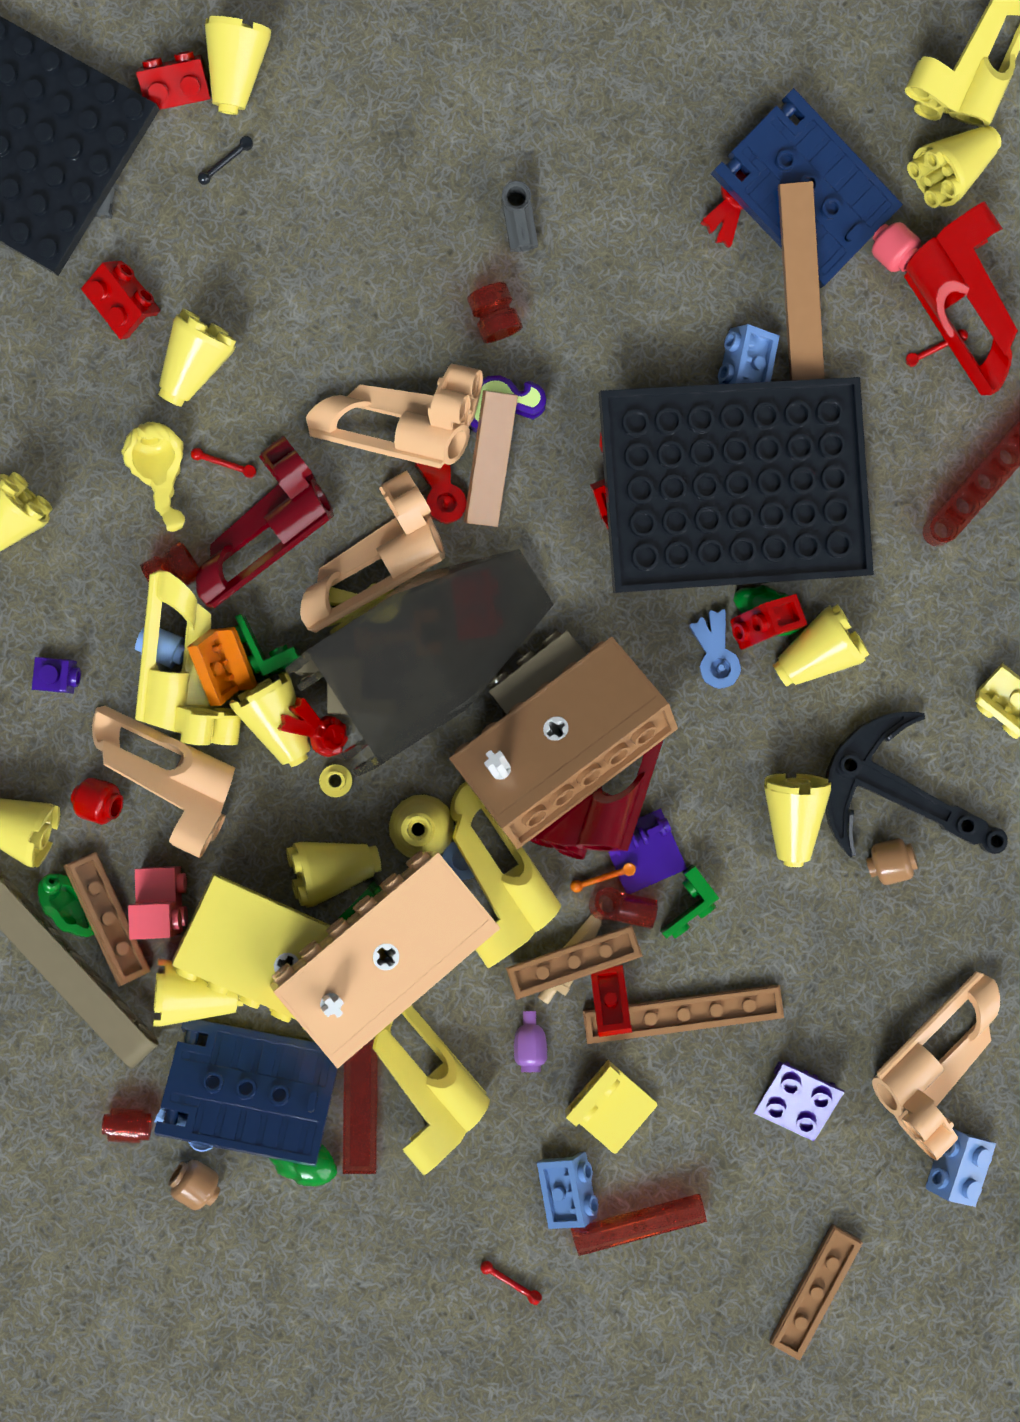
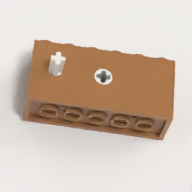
(564, 741)

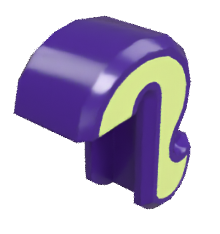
(530, 402)

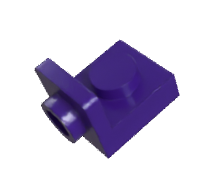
(55, 675)

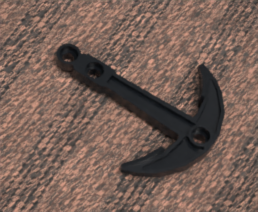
(860, 748)

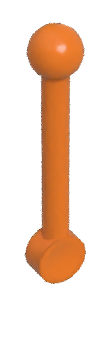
(628, 869)

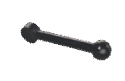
(245, 144)

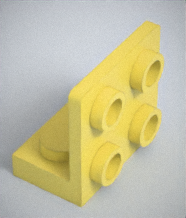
(611, 1107)

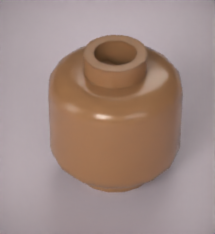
(892, 861)
(194, 1184)

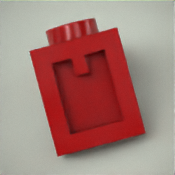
(768, 621)

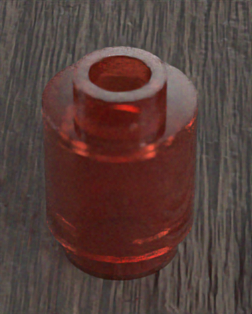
(127, 1125)

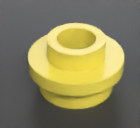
(346, 778)

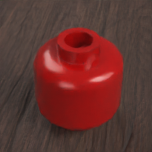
(97, 801)

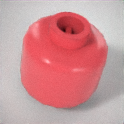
(895, 246)

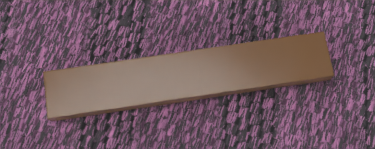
(801, 280)
(695, 1012)

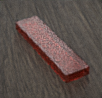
(360, 1112)
(639, 1224)

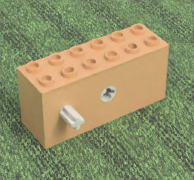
(350, 994)

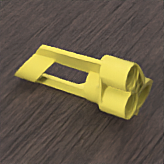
(973, 87)
(178, 698)
(517, 897)
(446, 1098)

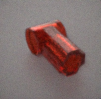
(626, 908)

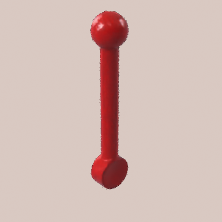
(912, 358)
(249, 470)
(534, 1296)

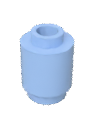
(169, 649)

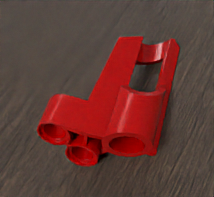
(950, 270)

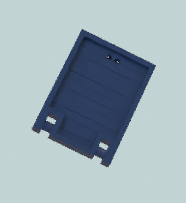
(846, 192)
(249, 1093)

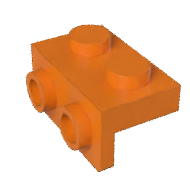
(221, 664)

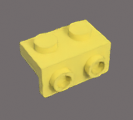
(1001, 698)

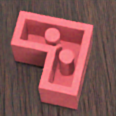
(158, 903)

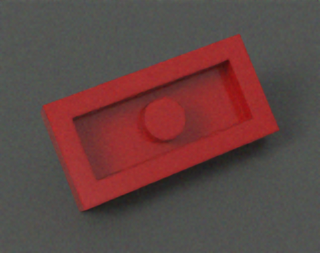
(611, 1002)

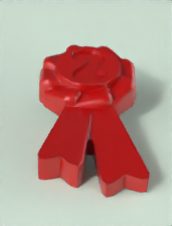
(727, 213)
(445, 499)
(325, 733)

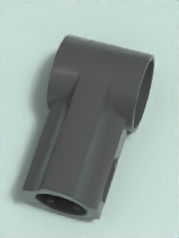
(519, 219)

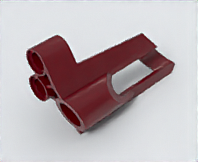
(290, 509)
(601, 819)

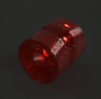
(495, 314)
(176, 561)

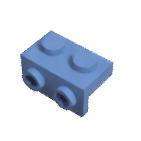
(962, 1169)

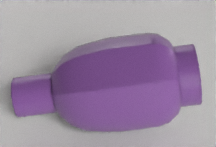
(530, 1044)

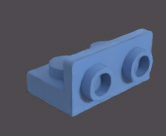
(748, 355)
(568, 1191)

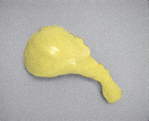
(155, 458)

